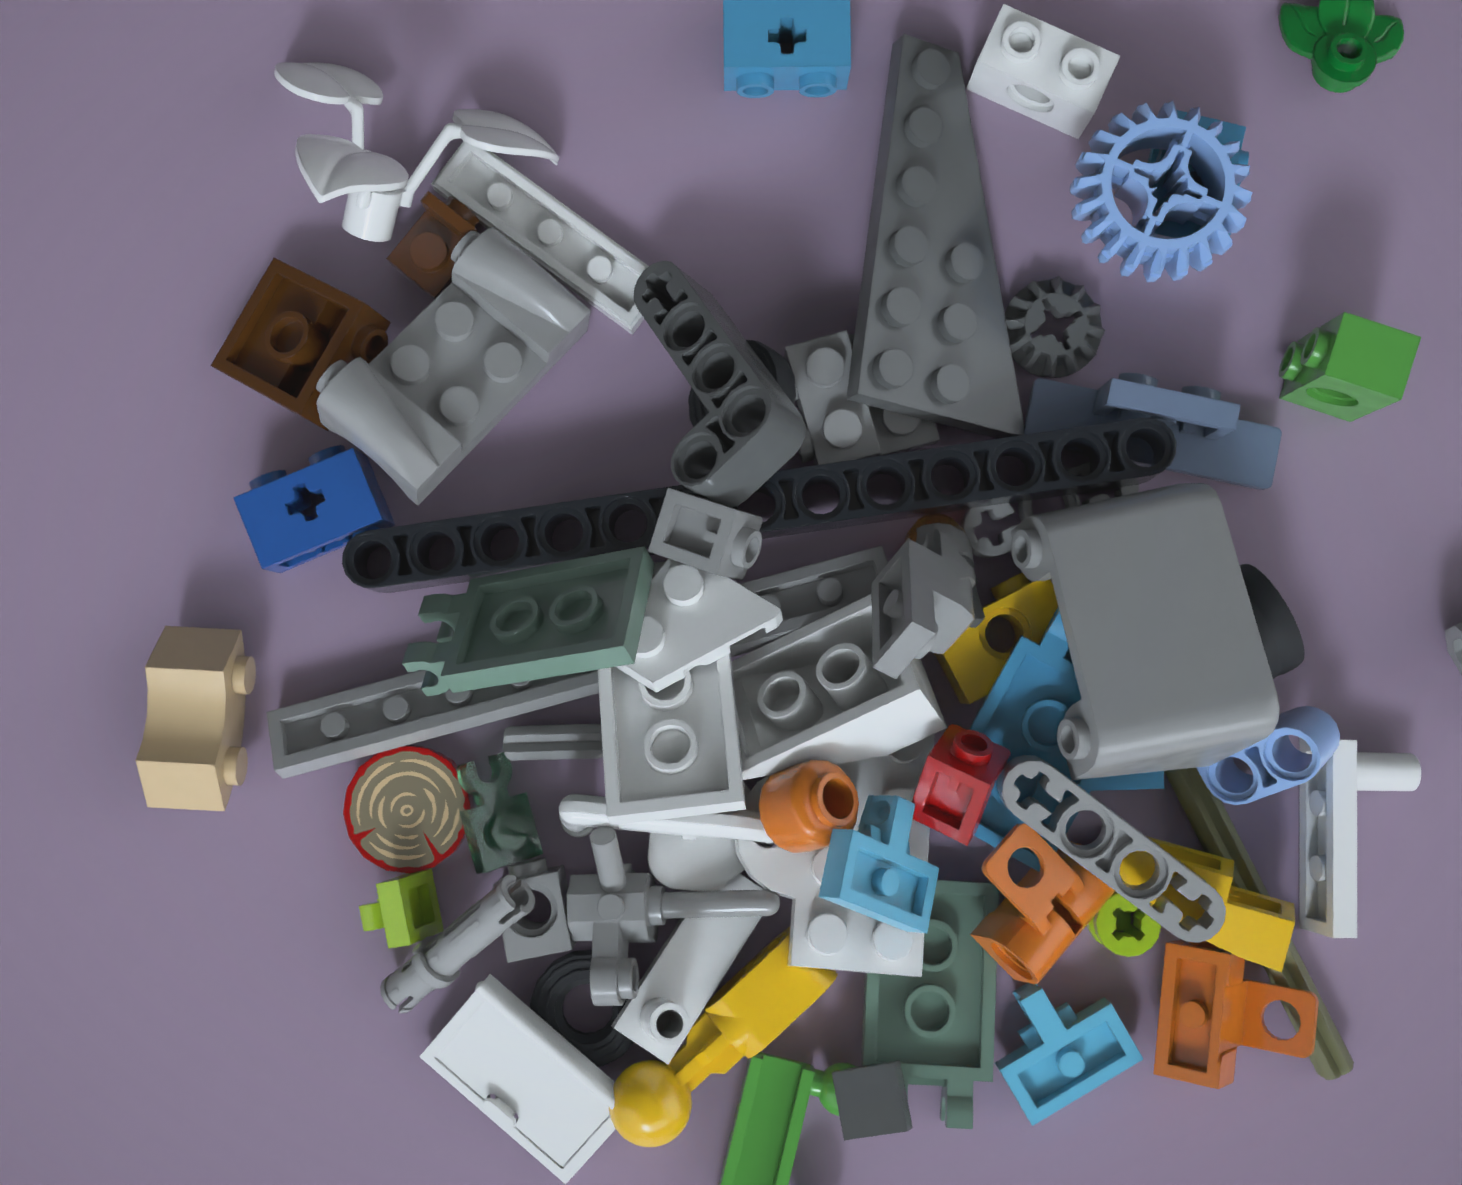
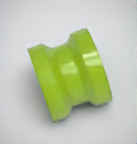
(1117, 916)

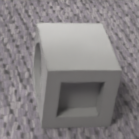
(536, 939)

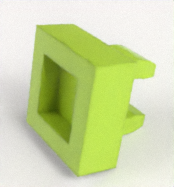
(405, 909)

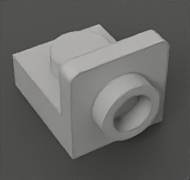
(706, 535)

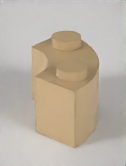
(195, 718)

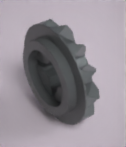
(1045, 354)

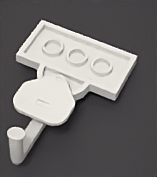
(716, 847)

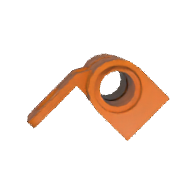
(1039, 912)
(1213, 1010)

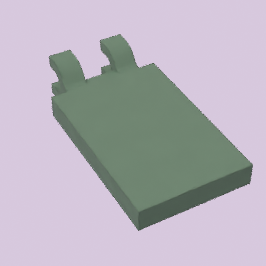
(535, 623)
(946, 1018)

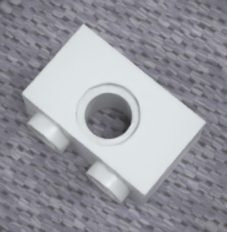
(1042, 71)

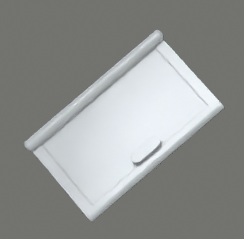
(511, 1052)

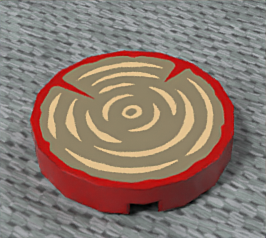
(406, 809)

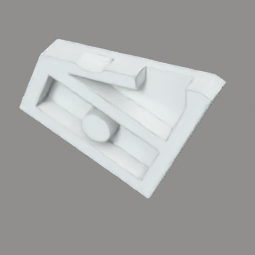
(693, 622)

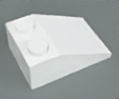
(824, 701)

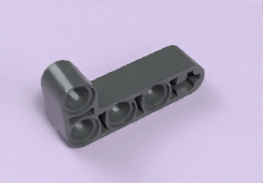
(750, 418)

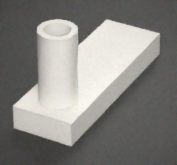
(1330, 831)
(684, 978)

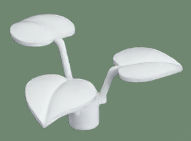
(373, 180)

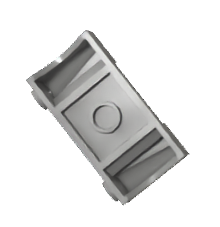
(454, 364)

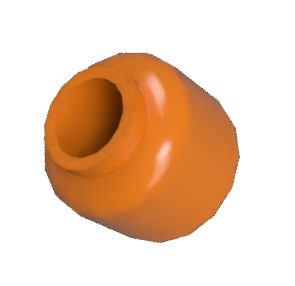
(806, 803)

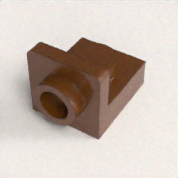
(428, 245)

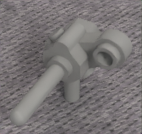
(628, 907)

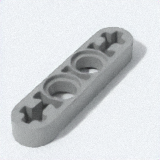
(1108, 850)

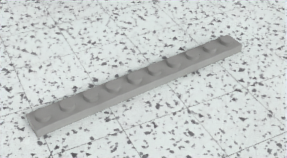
(400, 714)

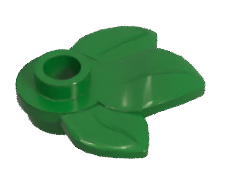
(1340, 39)

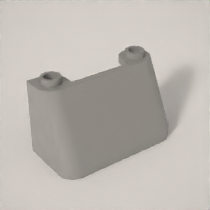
(1152, 631)

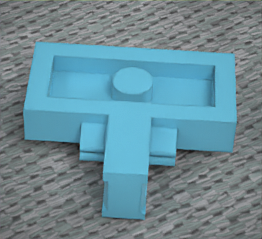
(874, 867)
(1064, 1052)

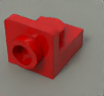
(958, 782)

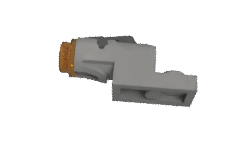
(924, 595)

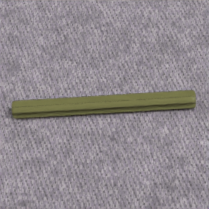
(1220, 838)

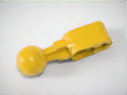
(738, 1022)

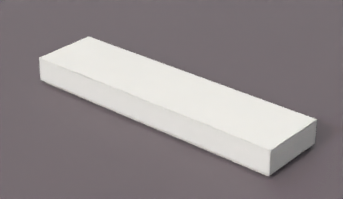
(545, 231)

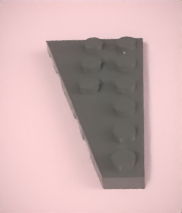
(930, 290)

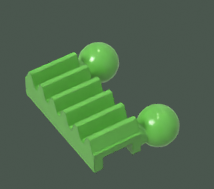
(772, 1118)

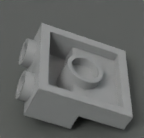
(840, 427)

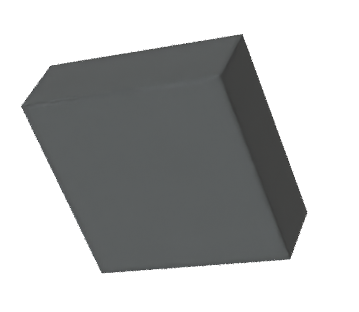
(872, 1100)

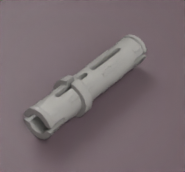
(441, 956)

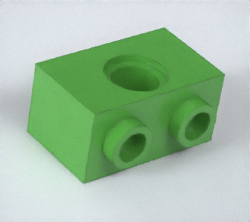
(1348, 367)

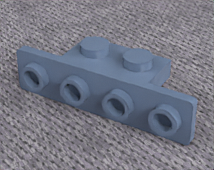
(1206, 429)

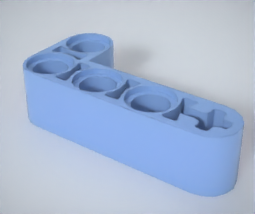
(1275, 760)

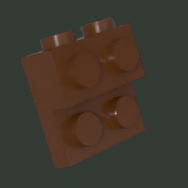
(294, 334)

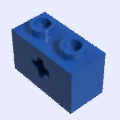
(276, 500)

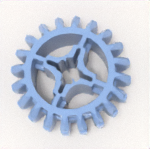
(1209, 206)

